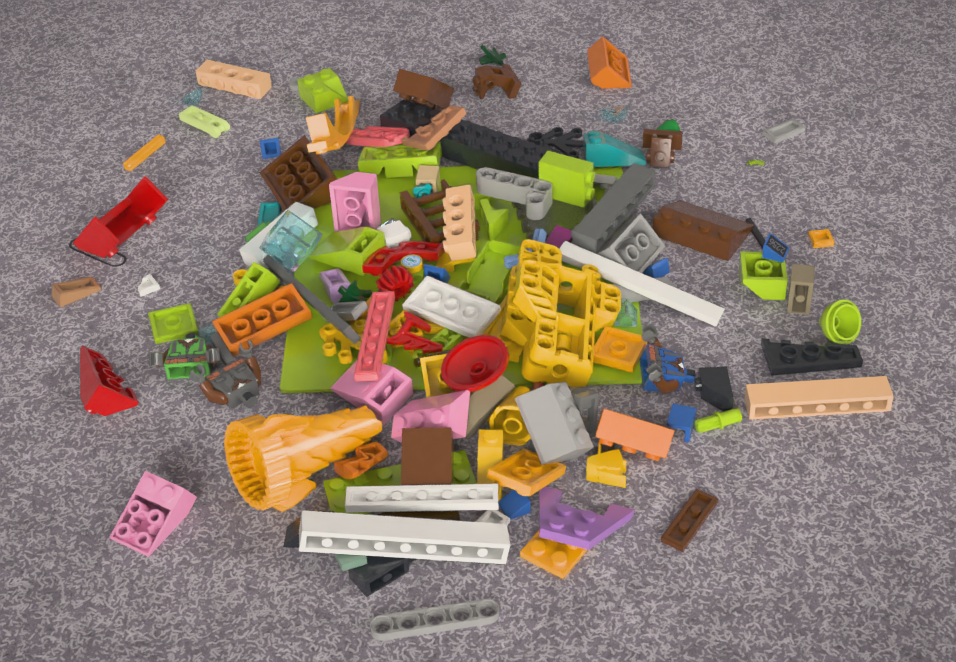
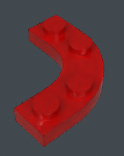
(385, 257)

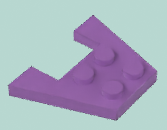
(577, 526)

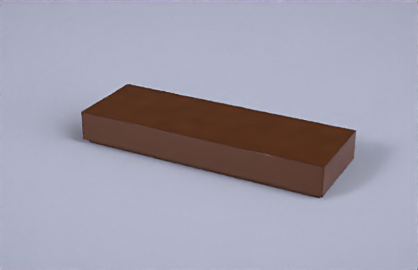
(689, 520)

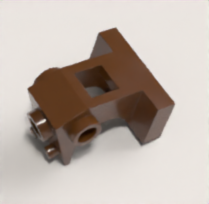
(498, 76)
(661, 145)

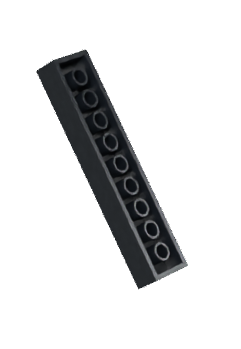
(471, 143)

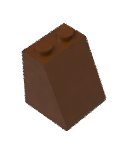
(427, 456)

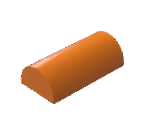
(262, 319)

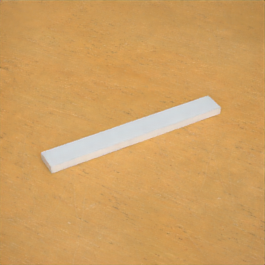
(643, 284)

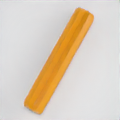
(144, 152)

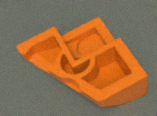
(366, 458)

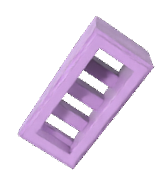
(332, 281)

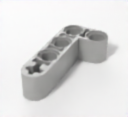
(516, 188)

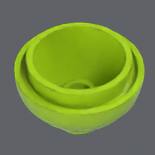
(841, 322)

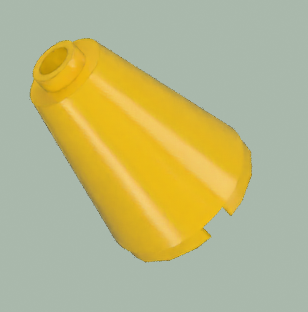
(509, 419)

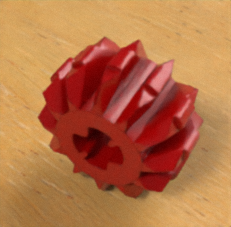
(396, 280)

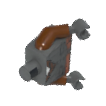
(233, 383)

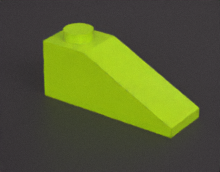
(254, 285)

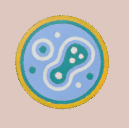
(412, 263)

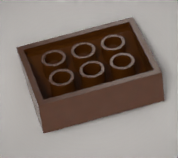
(299, 177)
(701, 229)

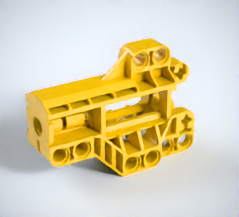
(533, 317)

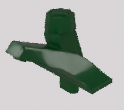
(491, 56)
(353, 293)

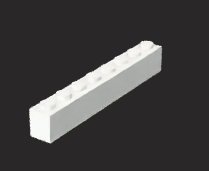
(403, 537)

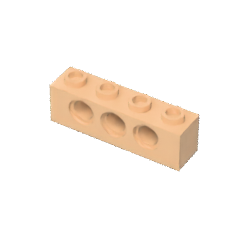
(233, 79)
(459, 223)

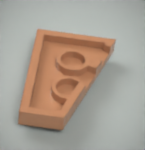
(430, 134)

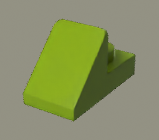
(493, 220)

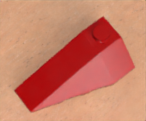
(101, 387)

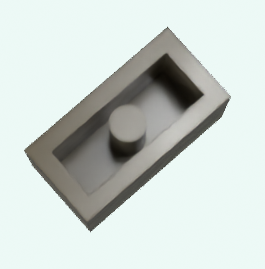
(800, 289)

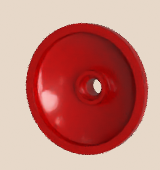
(475, 363)

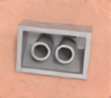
(633, 244)
(554, 423)

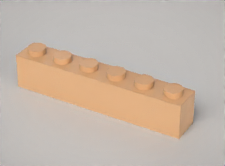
(818, 397)

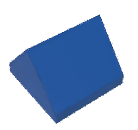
(270, 148)
(658, 269)

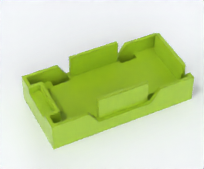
(397, 159)
(492, 278)

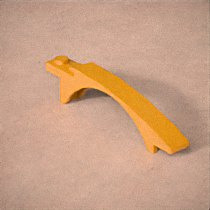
(328, 137)

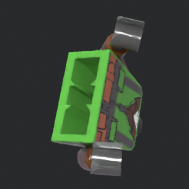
(184, 356)

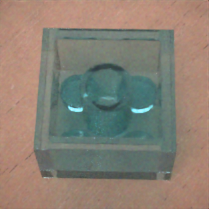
(290, 241)

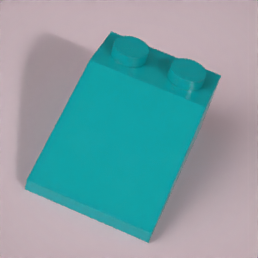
(609, 151)

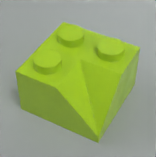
(321, 90)
(763, 275)

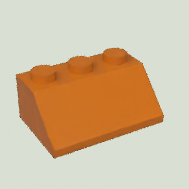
(608, 66)
(633, 434)

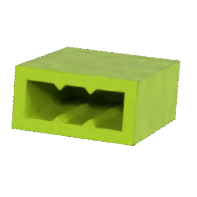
(569, 176)

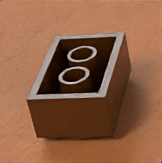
(423, 90)

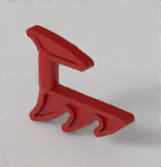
(413, 341)

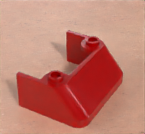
(106, 234)

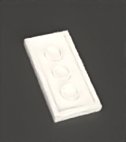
(451, 307)

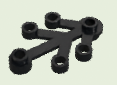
(562, 142)

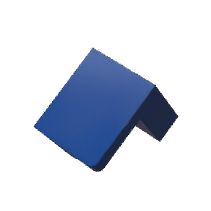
(682, 418)

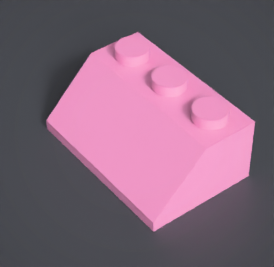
(355, 202)
(434, 412)

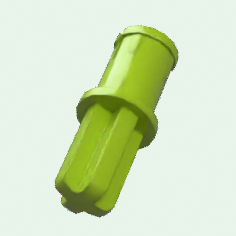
(718, 420)

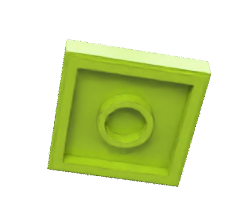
(172, 323)

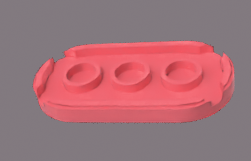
(377, 136)

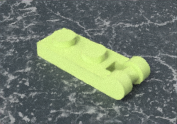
(204, 121)

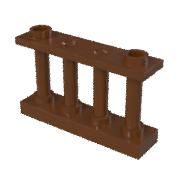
(417, 215)

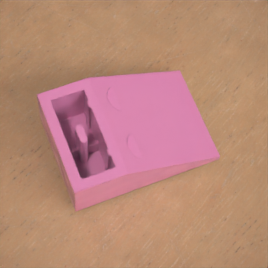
(381, 396)
(152, 514)

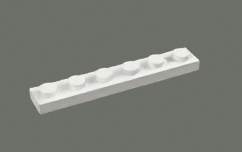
(421, 498)

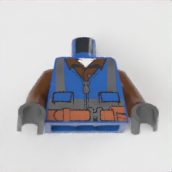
(662, 368)

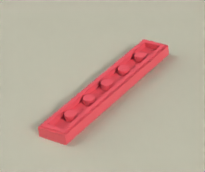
(374, 336)

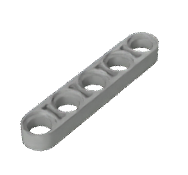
(421, 617)

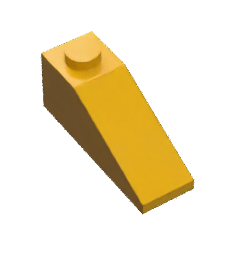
(489, 454)

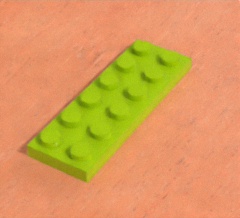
(388, 476)

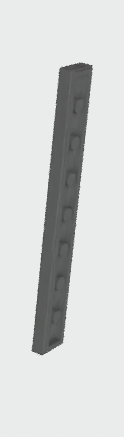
(312, 300)

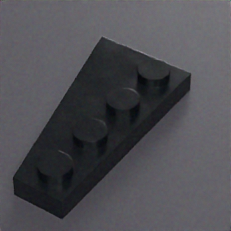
(799, 358)

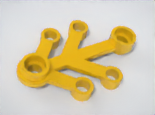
(331, 335)

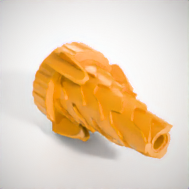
(278, 453)

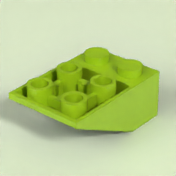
(349, 248)

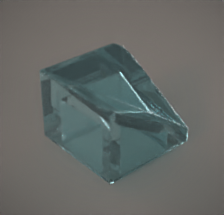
(615, 114)

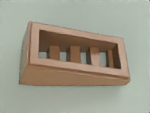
(73, 290)

